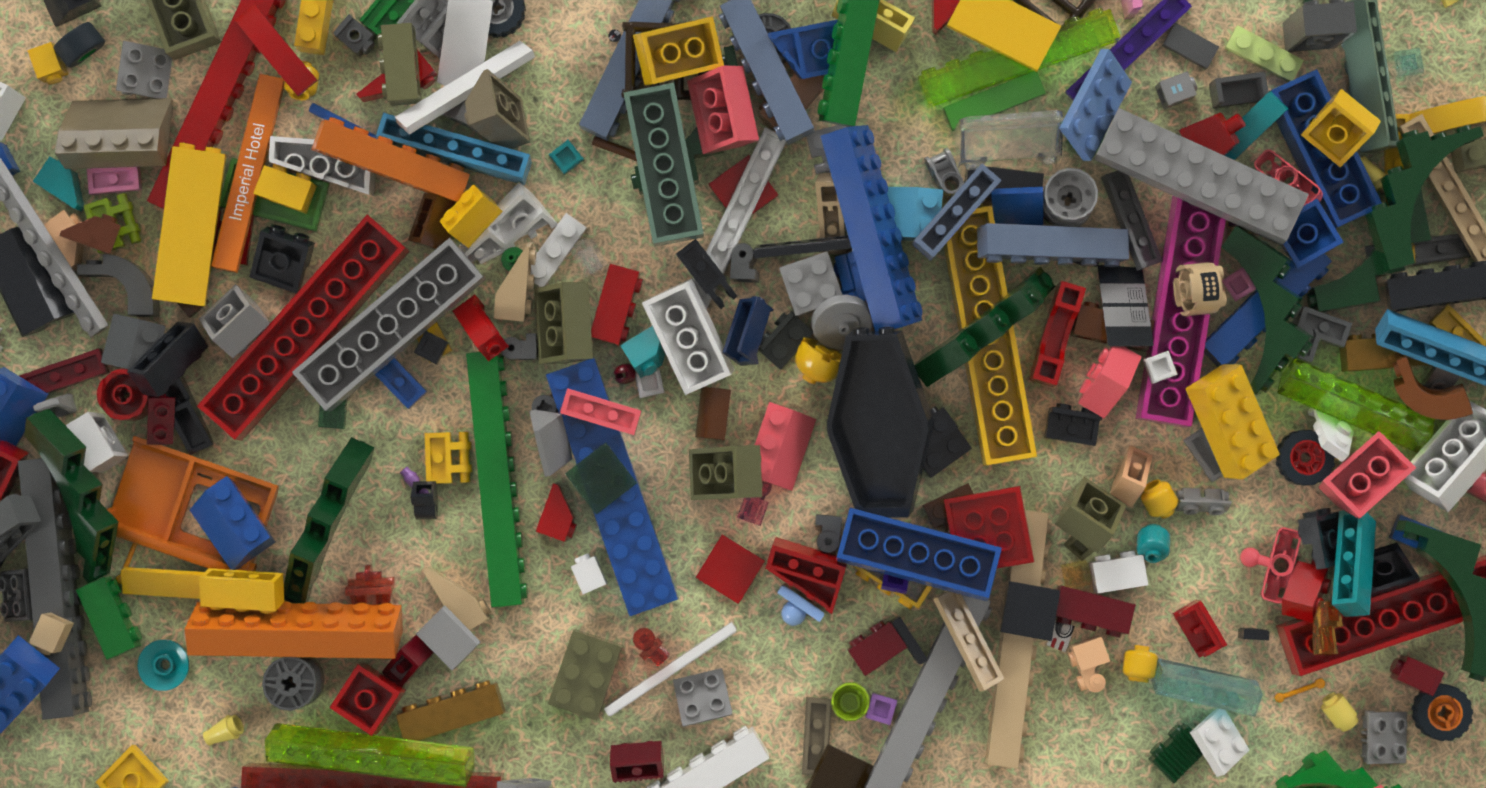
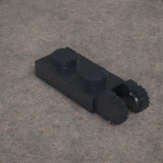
(704, 271)

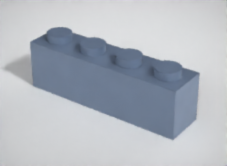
(956, 212)

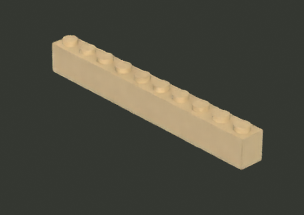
(1014, 661)

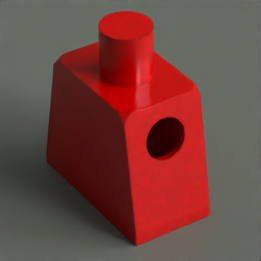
(1215, 132)

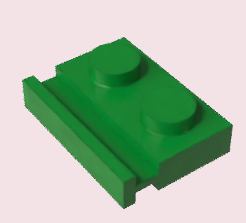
(384, 13)

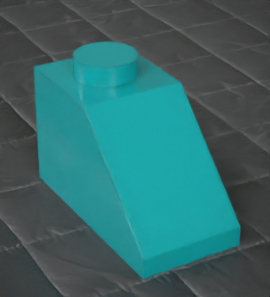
(61, 183)
(645, 352)

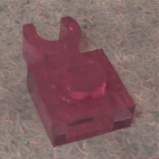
(754, 509)

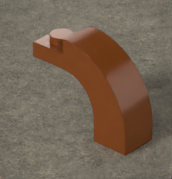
(1432, 403)

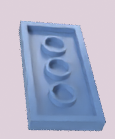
(1095, 105)

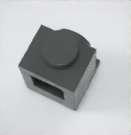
(347, 28)

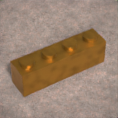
(1366, 355)
(451, 713)

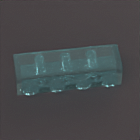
(1207, 687)

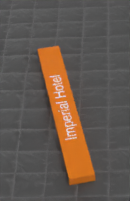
(247, 173)

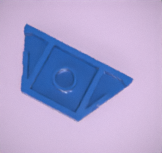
(806, 48)

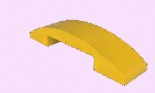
(1454, 114)

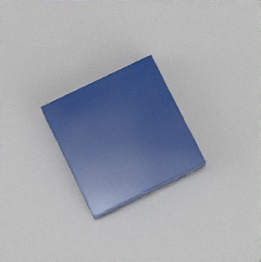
(1018, 206)

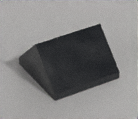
(1391, 569)

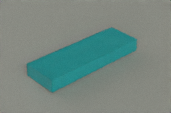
(1257, 121)

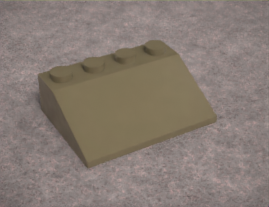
(115, 133)

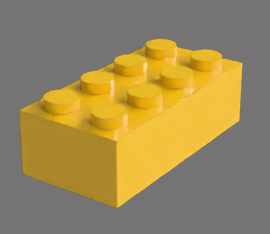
(1232, 421)

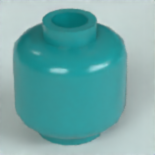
(1153, 543)

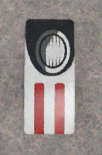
(1061, 636)

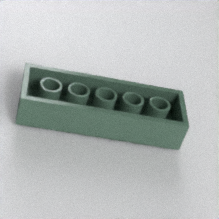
(663, 164)

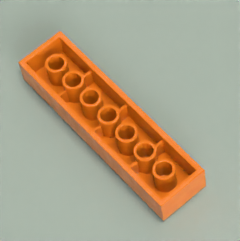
(297, 631)

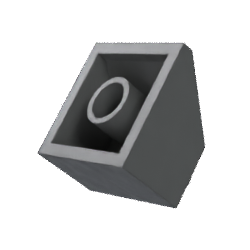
(129, 340)

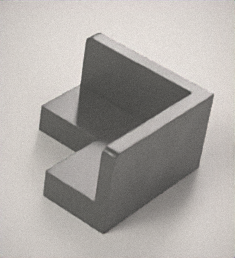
(1322, 328)

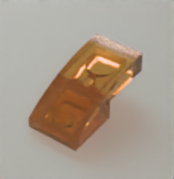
(1324, 625)

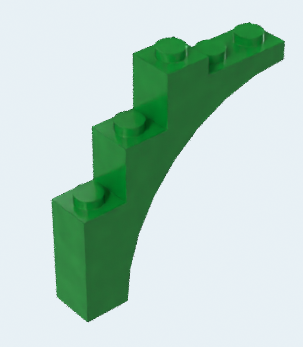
(1323, 772)

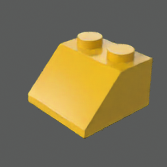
(1341, 128)

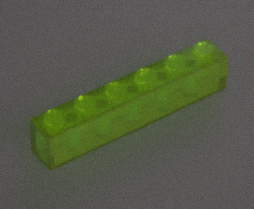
(1355, 405)

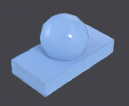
(795, 610)

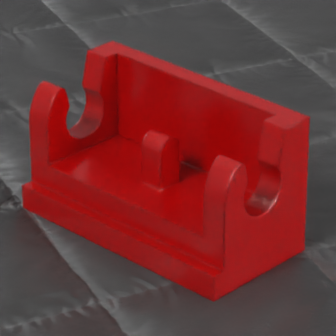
(1199, 628)

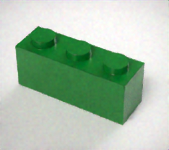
(109, 617)

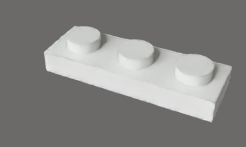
(556, 249)

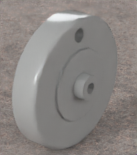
(838, 318)

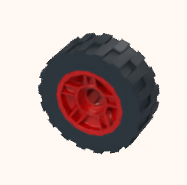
(1294, 468)

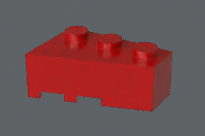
(808, 570)

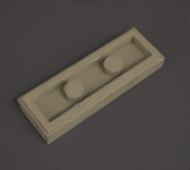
(815, 732)

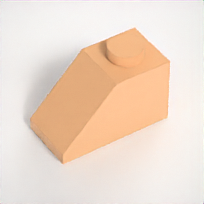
(71, 250)
(1131, 476)

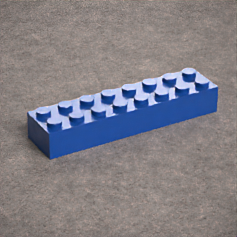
(872, 227)

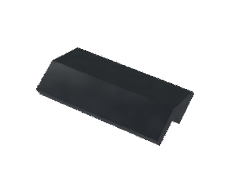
(28, 286)

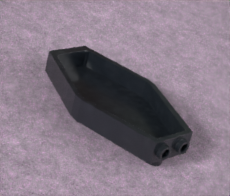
(879, 422)

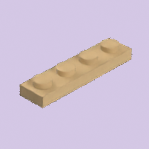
(969, 640)

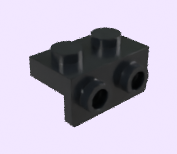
(1072, 425)

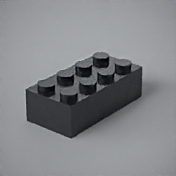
(1437, 288)

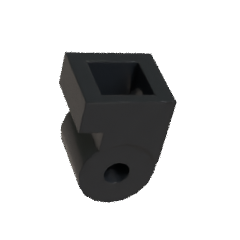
(425, 504)

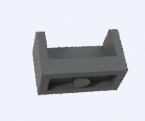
(1238, 89)

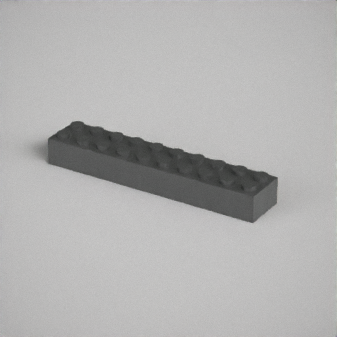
(53, 590)

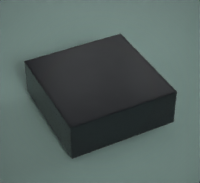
(431, 347)
(1253, 634)

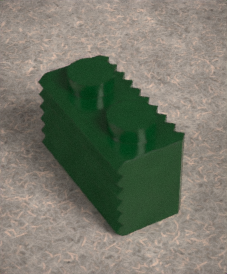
(1176, 753)

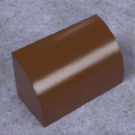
(426, 227)
(713, 413)

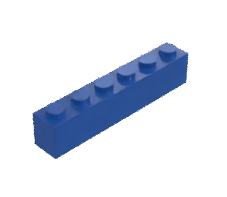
(1248, 319)

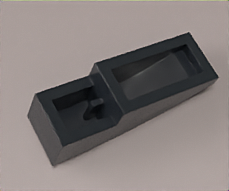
(188, 418)

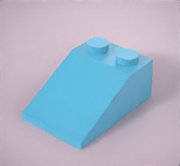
(914, 208)

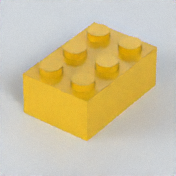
(678, 50)

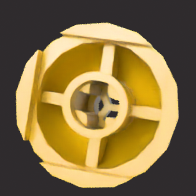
(817, 361)

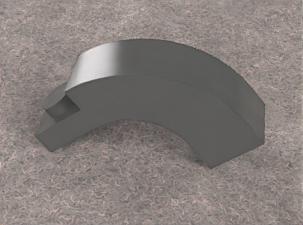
(135, 280)

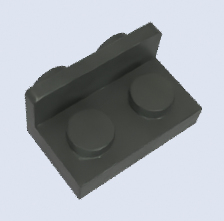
(784, 340)

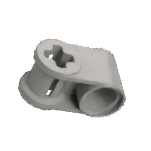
(944, 168)

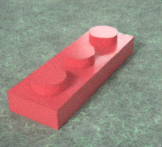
(600, 411)

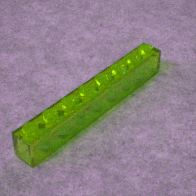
(992, 68)
(370, 754)

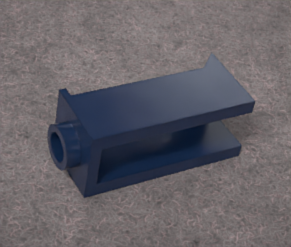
(747, 330)

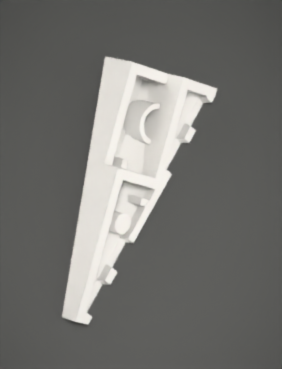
(520, 216)

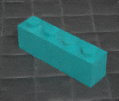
(1354, 564)

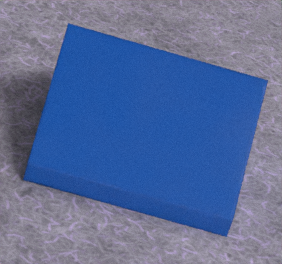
(1311, 235)

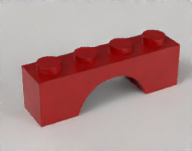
(1055, 335)

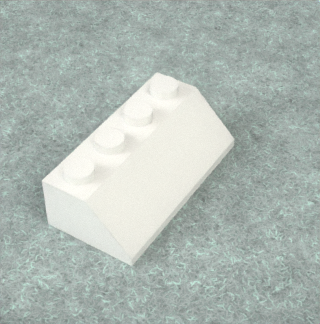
(688, 336)

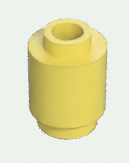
(1339, 711)

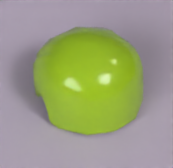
(850, 701)

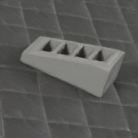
(59, 405)

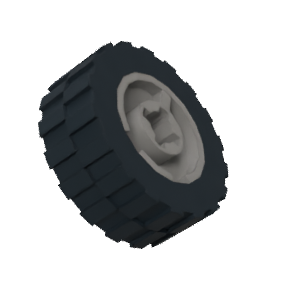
(508, 18)

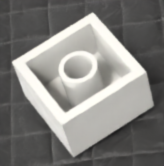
(101, 442)

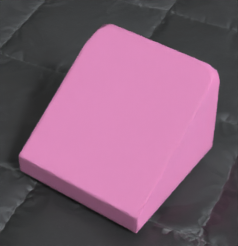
(1239, 284)

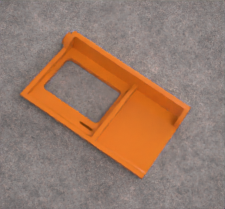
(157, 495)

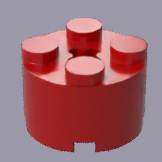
(111, 397)

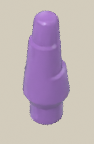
(410, 477)

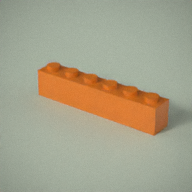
(389, 160)

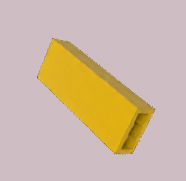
(189, 225)

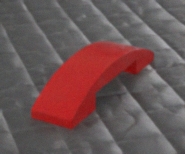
(276, 50)

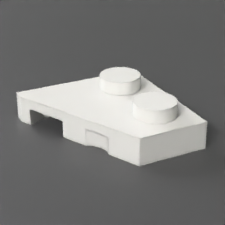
(1332, 434)

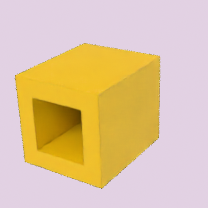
(47, 64)

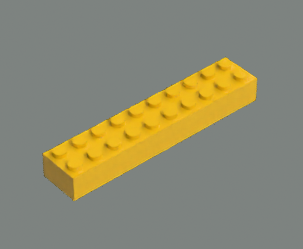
(995, 371)

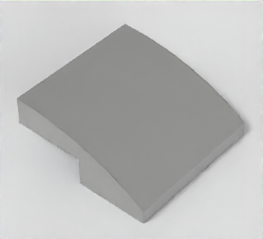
(429, 22)

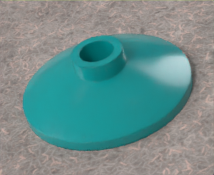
(154, 674)

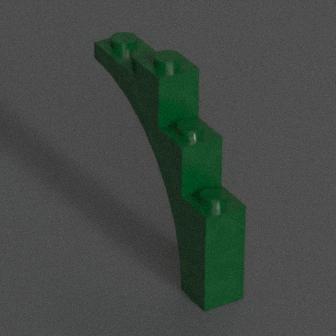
(1392, 224)
(1279, 303)
(986, 328)

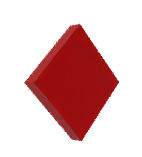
(727, 182)
(730, 569)

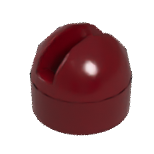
(624, 368)

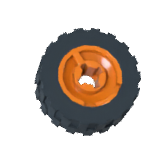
(1456, 718)

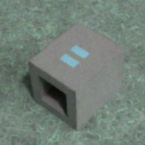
(1176, 90)

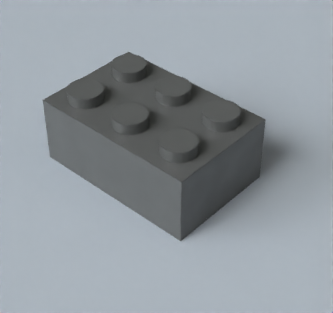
(1319, 25)

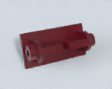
(160, 420)

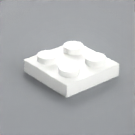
(1219, 741)

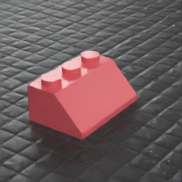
(722, 109)
(783, 444)
(1367, 476)

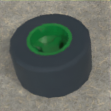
(79, 44)

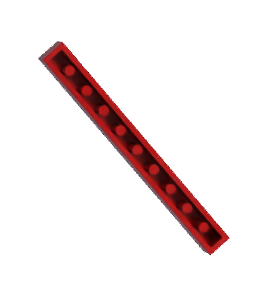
(218, 91)

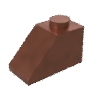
(94, 233)

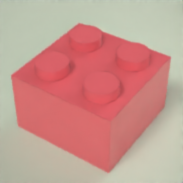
(1108, 379)

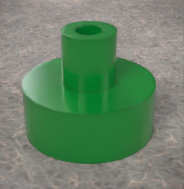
(510, 256)

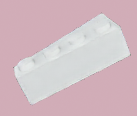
(297, 155)

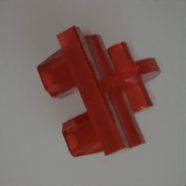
(368, 584)
(645, 640)

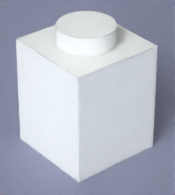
(588, 573)

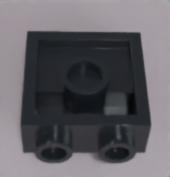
(281, 258)
(945, 443)
(1321, 531)

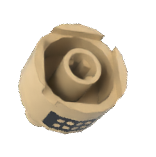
(1199, 288)

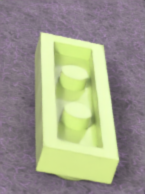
(1264, 54)

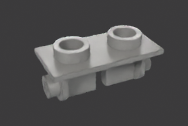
(1214, 501)

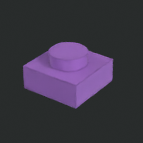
(881, 708)

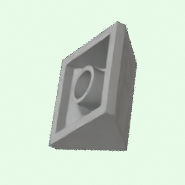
(551, 440)
(448, 638)

